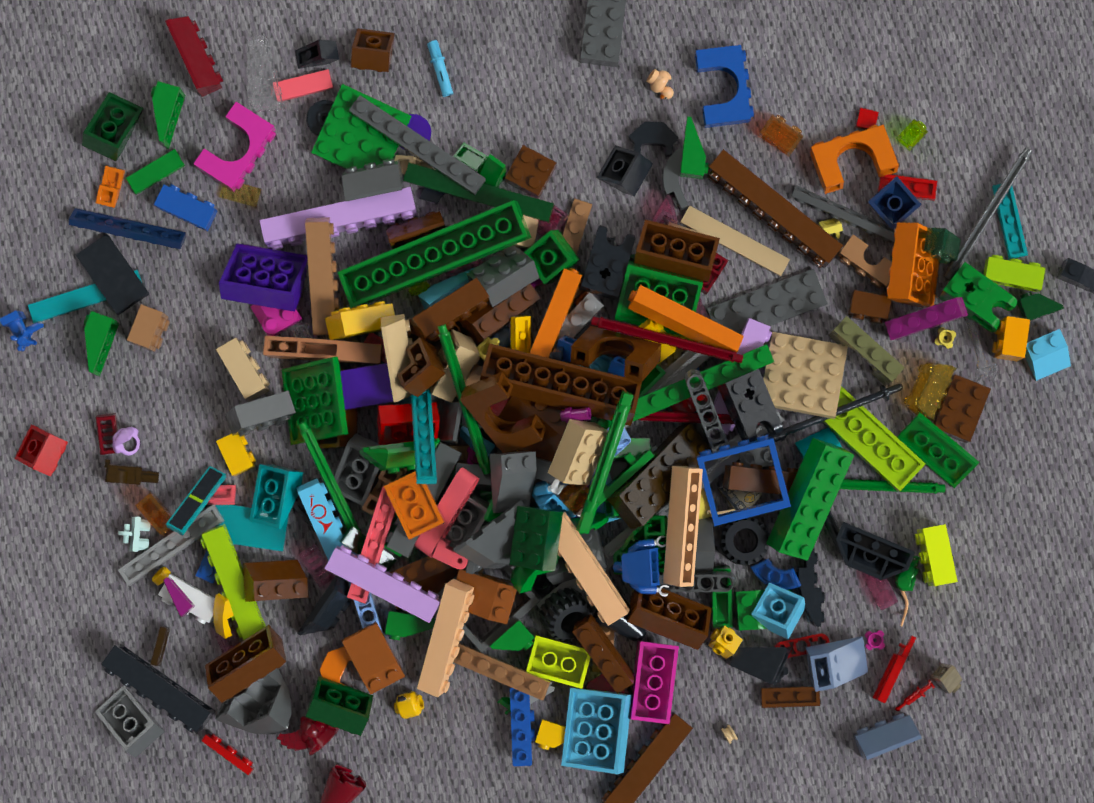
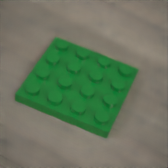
(351, 141)
(316, 399)

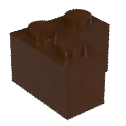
(423, 370)

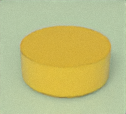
(160, 575)

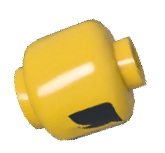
(409, 705)

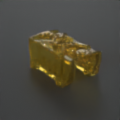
(929, 389)

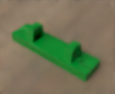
(634, 465)

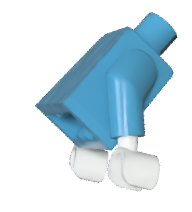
(547, 497)

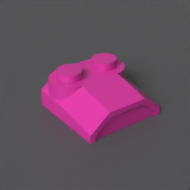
(275, 320)

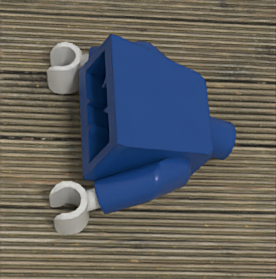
(641, 567)

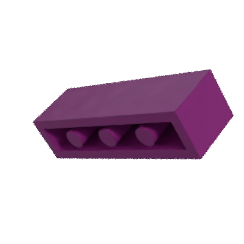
(926, 318)

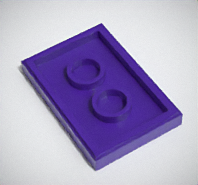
(366, 386)

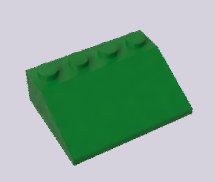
(673, 286)

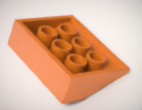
(912, 269)

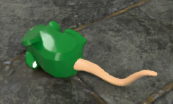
(905, 582)

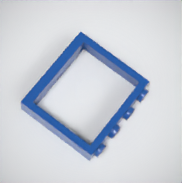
(743, 446)

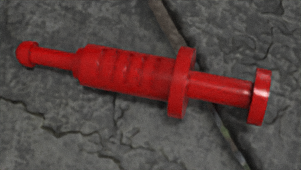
(915, 695)

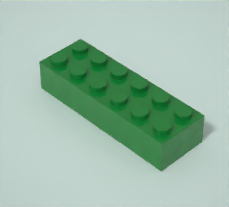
(810, 499)

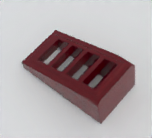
(99, 418)

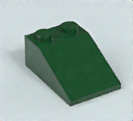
(111, 126)

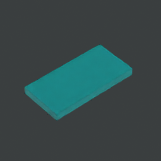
(250, 533)

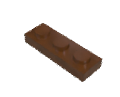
(789, 697)

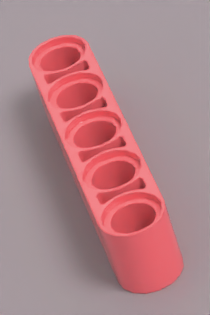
(450, 508)

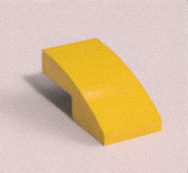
(221, 612)

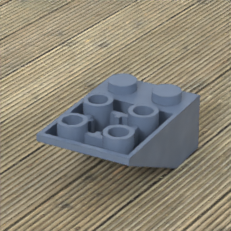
(836, 663)

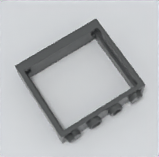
(500, 628)

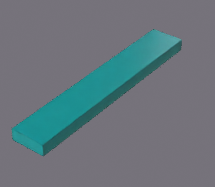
(67, 302)
(423, 439)

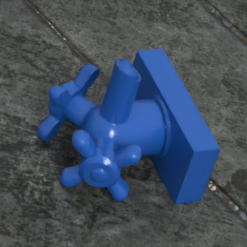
(20, 332)

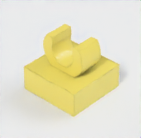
(832, 226)

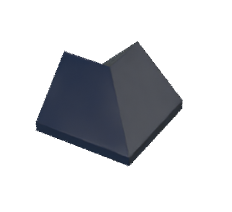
(894, 203)

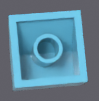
(1047, 354)
(779, 610)

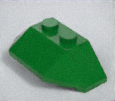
(392, 456)

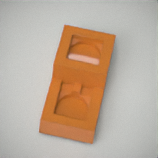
(110, 186)

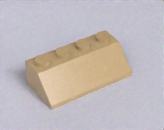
(395, 343)

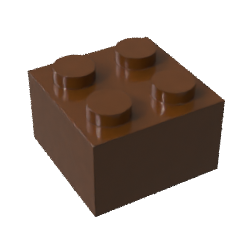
(530, 172)

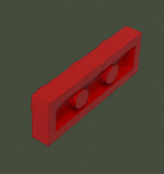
(920, 188)
(228, 753)

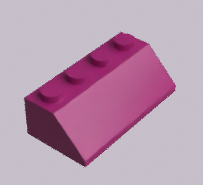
(653, 682)

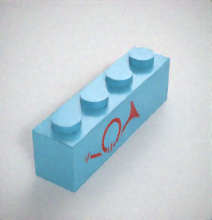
(321, 515)

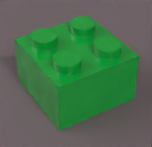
(551, 256)

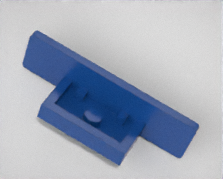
(521, 728)

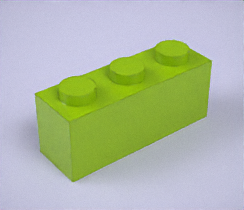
(1014, 273)

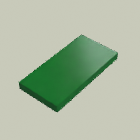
(937, 450)

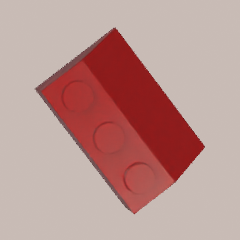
(396, 423)

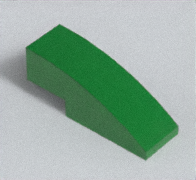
(722, 602)

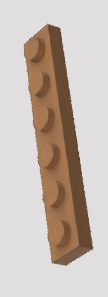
(502, 672)

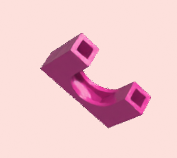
(232, 172)

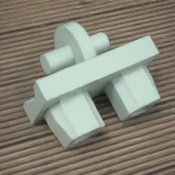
(136, 526)

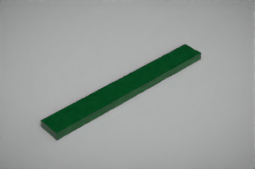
(486, 195)

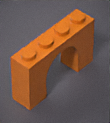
(872, 141)

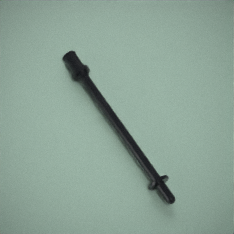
(883, 393)

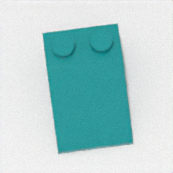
(274, 494)

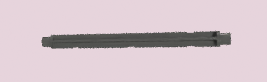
(988, 213)

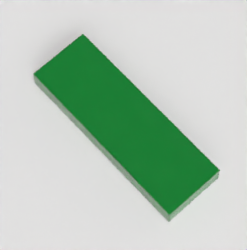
(155, 171)

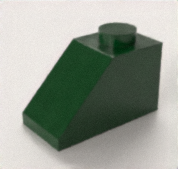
(1037, 306)

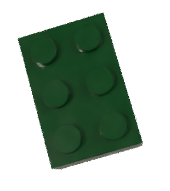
(536, 538)
(339, 706)

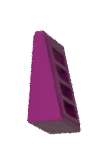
(180, 599)

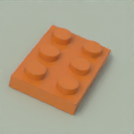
(414, 505)

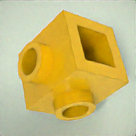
(724, 642)

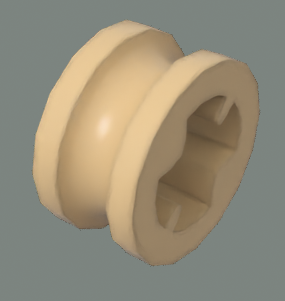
(729, 734)

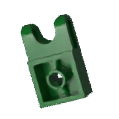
(982, 297)

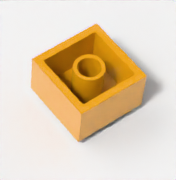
(1011, 339)

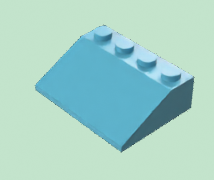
(596, 730)

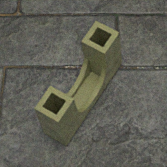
(884, 365)

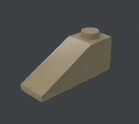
(947, 678)

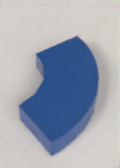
(768, 573)

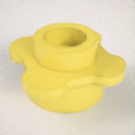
(950, 337)

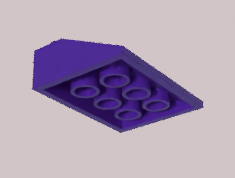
(264, 277)

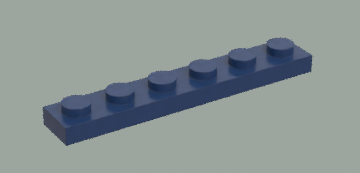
(127, 228)

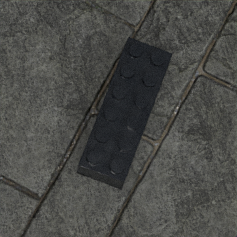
(157, 687)

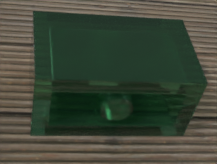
(942, 244)

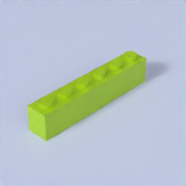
(230, 574)

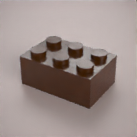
(961, 408)

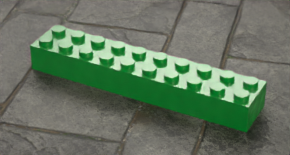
(434, 254)

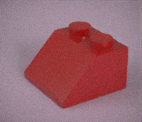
(41, 450)

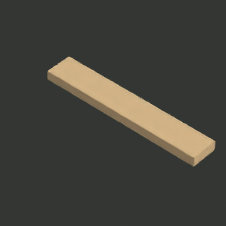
(735, 241)

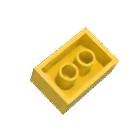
(357, 320)

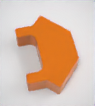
(335, 664)

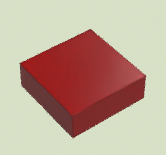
(866, 118)

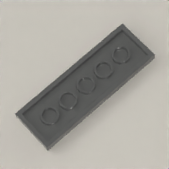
(771, 303)

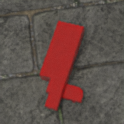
(892, 671)

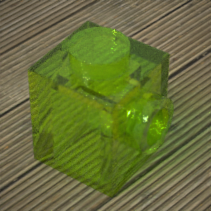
(912, 134)

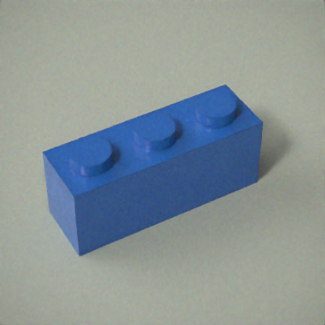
(186, 207)

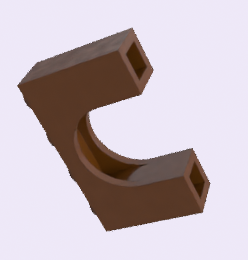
(595, 342)
(505, 434)

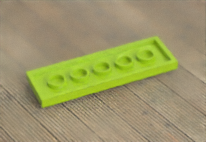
(875, 444)

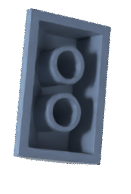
(886, 736)

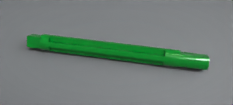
(604, 463)

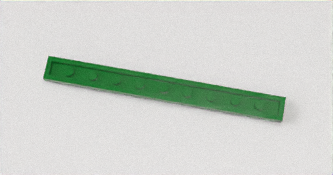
(712, 377)

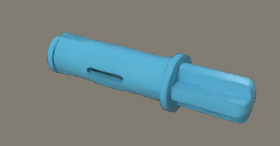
(440, 69)

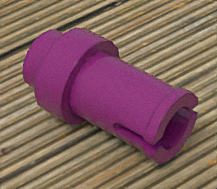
(575, 414)

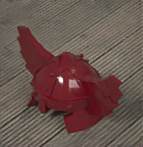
(311, 736)

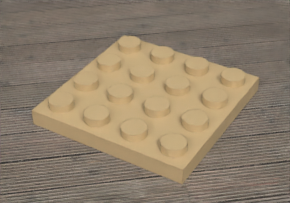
(805, 374)

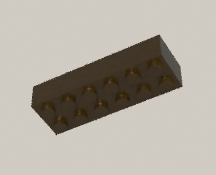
(650, 486)

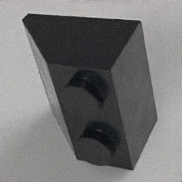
(625, 170)

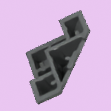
(493, 542)
(259, 708)

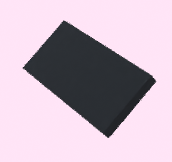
(112, 274)

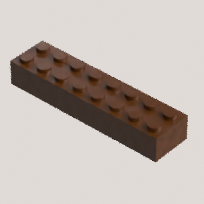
(773, 209)
(560, 382)

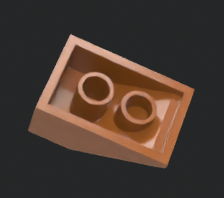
(491, 594)
(373, 658)

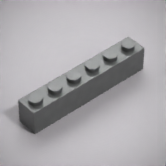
(445, 464)

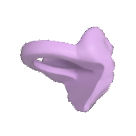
(122, 436)

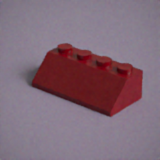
(194, 55)

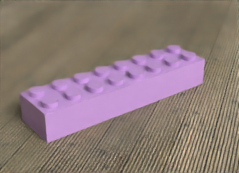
(345, 215)

